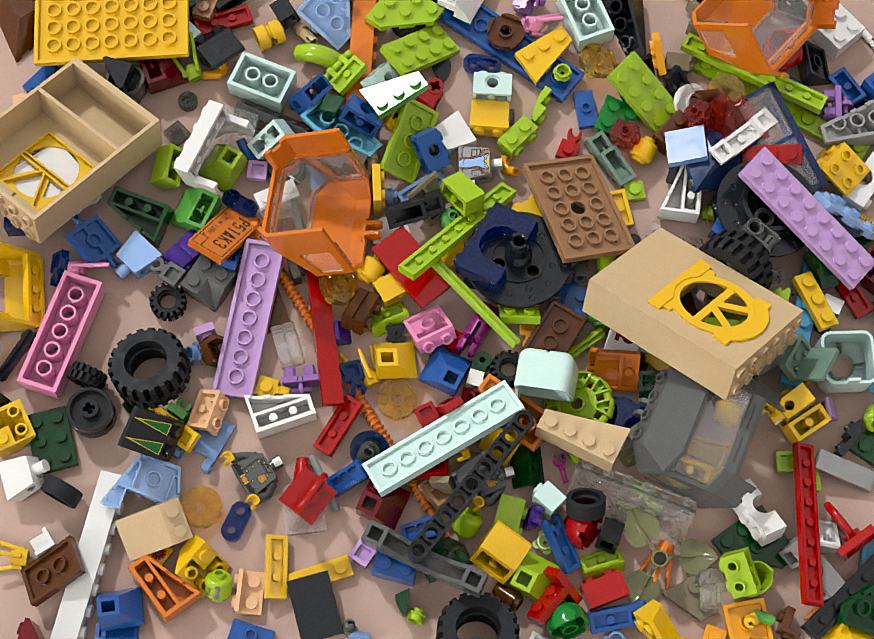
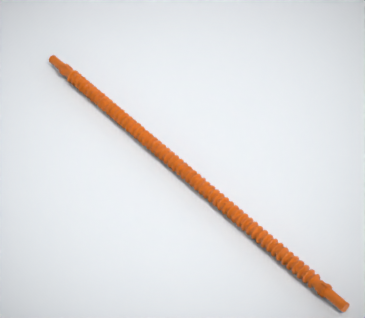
(306, 314)

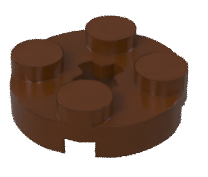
(501, 41)

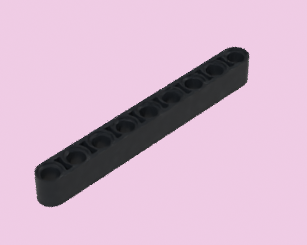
(463, 492)

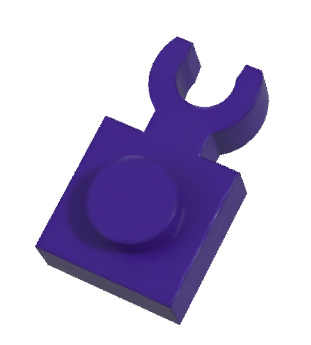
(532, 518)

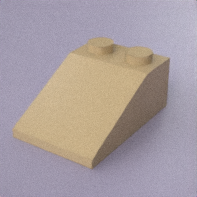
(153, 528)

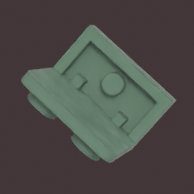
(806, 362)

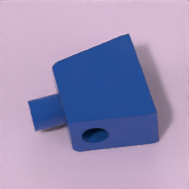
(303, 99)

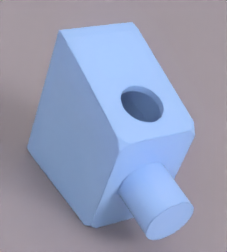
(136, 257)

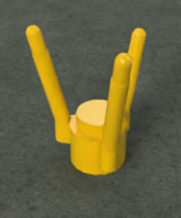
(370, 374)
(18, 556)

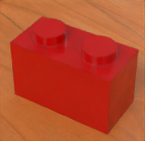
(604, 590)

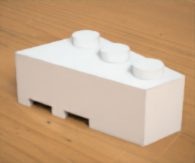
(680, 201)
(279, 413)

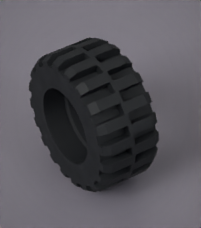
(742, 254)
(136, 350)
(473, 609)

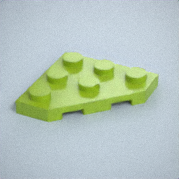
(403, 14)

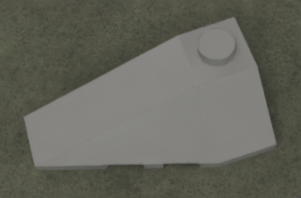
(851, 128)

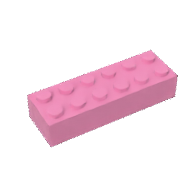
(61, 334)

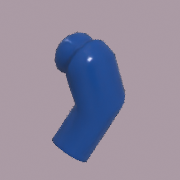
(242, 144)

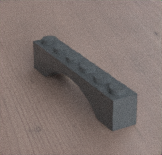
(442, 568)

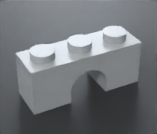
(831, 578)

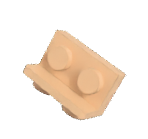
(208, 411)
(249, 593)

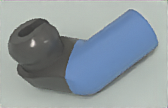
(352, 631)

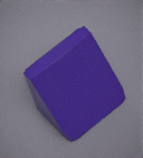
(342, 335)

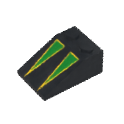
(151, 433)

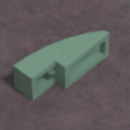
(610, 158)

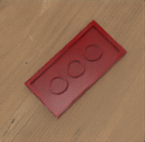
(395, 250)

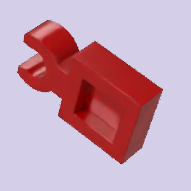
(569, 147)

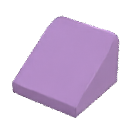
(830, 407)

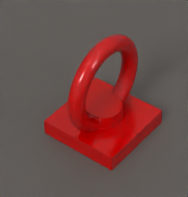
(308, 495)
(855, 538)

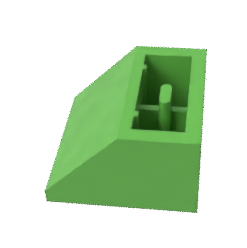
(195, 209)

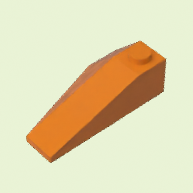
(529, 440)

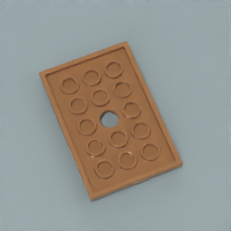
(578, 181)

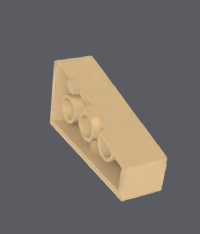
(585, 438)

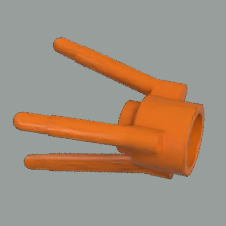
(668, 548)

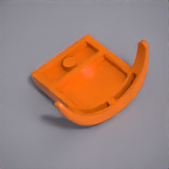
(616, 367)

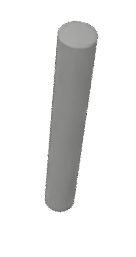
(318, 470)

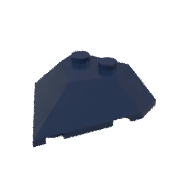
(709, 173)

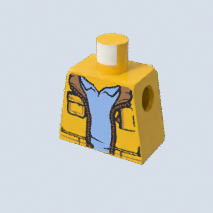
(799, 399)

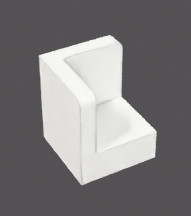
(43, 542)

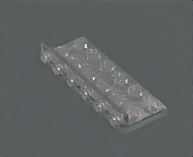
(627, 494)

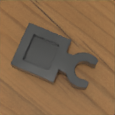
(170, 273)

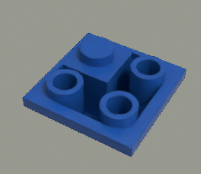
(445, 371)
(120, 609)

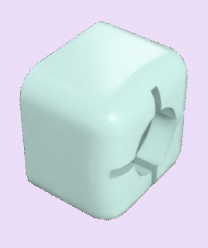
(859, 350)
(546, 375)

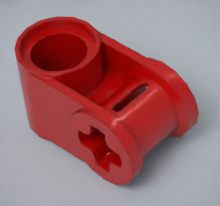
(429, 97)

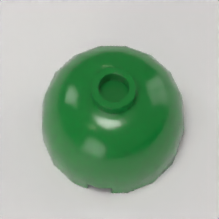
(567, 621)

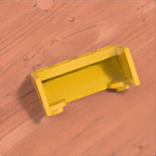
(22, 288)

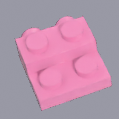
(430, 329)

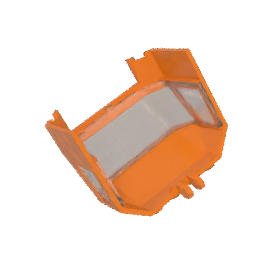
(760, 33)
(319, 203)

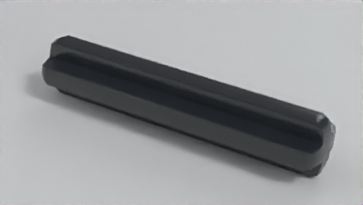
(16, 354)

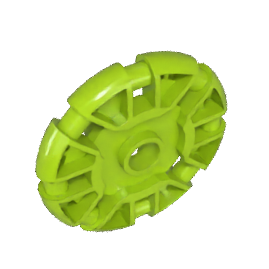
(588, 396)

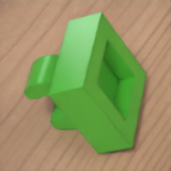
(178, 411)

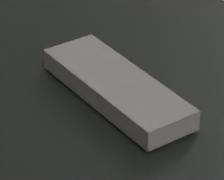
(844, 470)

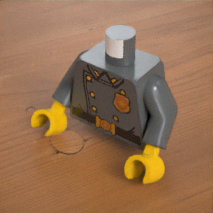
(254, 474)
(493, 488)

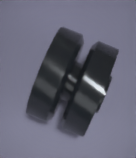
(87, 401)

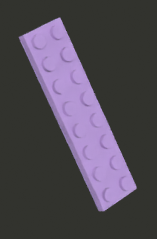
(807, 218)
(248, 320)

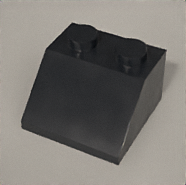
(217, 47)

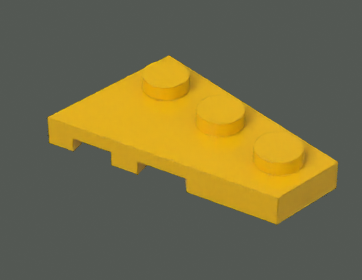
(542, 53)

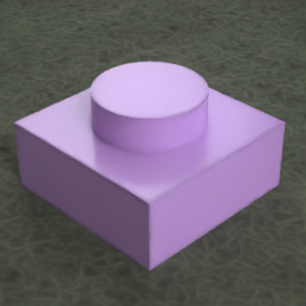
(257, 171)
(203, 331)
(362, 554)

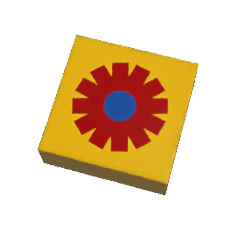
(162, 555)

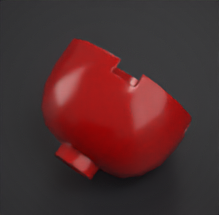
(581, 532)

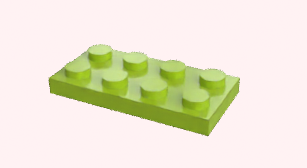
(420, 50)
(642, 91)
(400, 156)

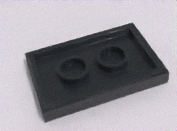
(315, 606)

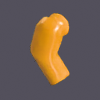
(217, 73)
(509, 170)

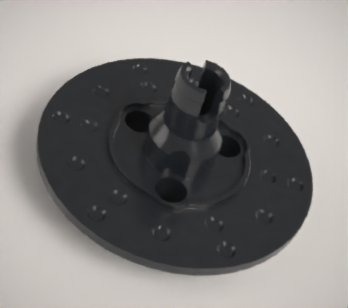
(738, 204)
(520, 259)

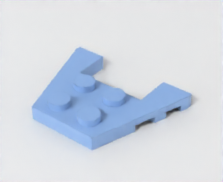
(147, 478)

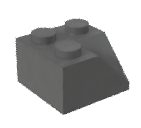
(208, 283)

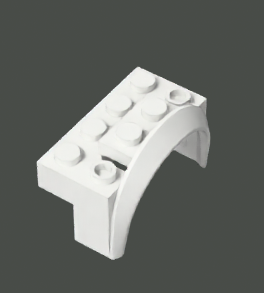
(212, 124)

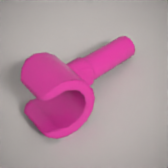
(560, 464)

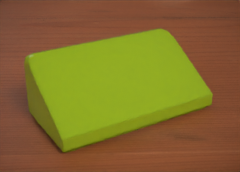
(393, 314)
(601, 561)

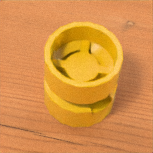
(269, 34)

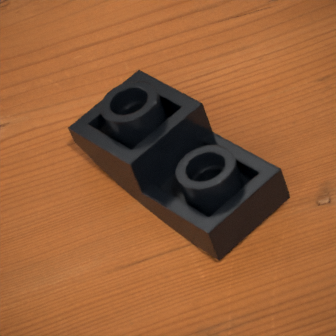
(849, 437)

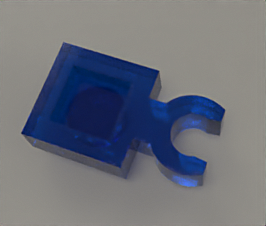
(58, 265)
(353, 374)

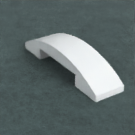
(743, 137)

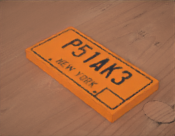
(223, 235)

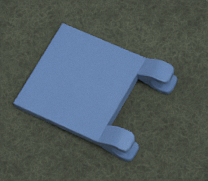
(209, 445)

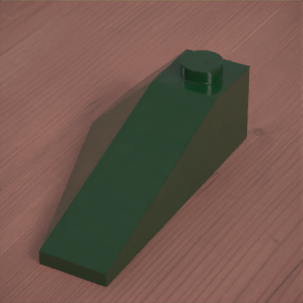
(821, 273)

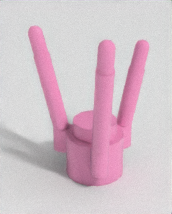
(536, 23)
(80, 266)

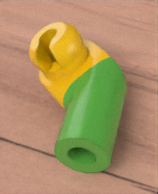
(756, 617)

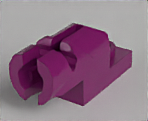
(475, 333)

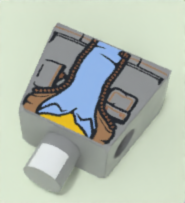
(478, 163)

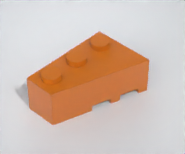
(162, 588)

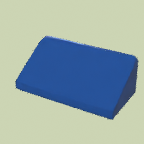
(849, 86)

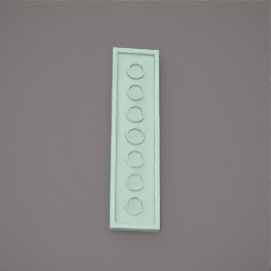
(443, 438)

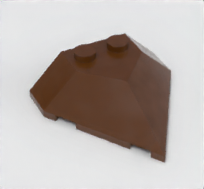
(17, 25)

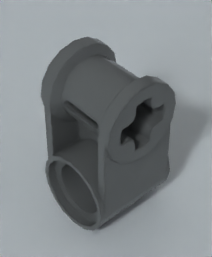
(761, 234)

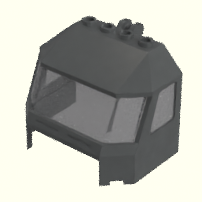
(697, 439)

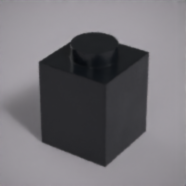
(285, 13)
(609, 535)

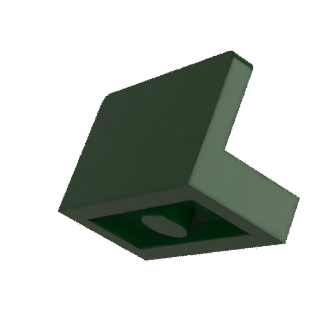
(527, 467)

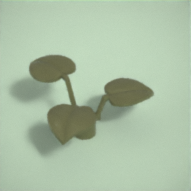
(643, 528)

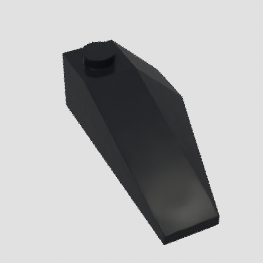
(628, 23)

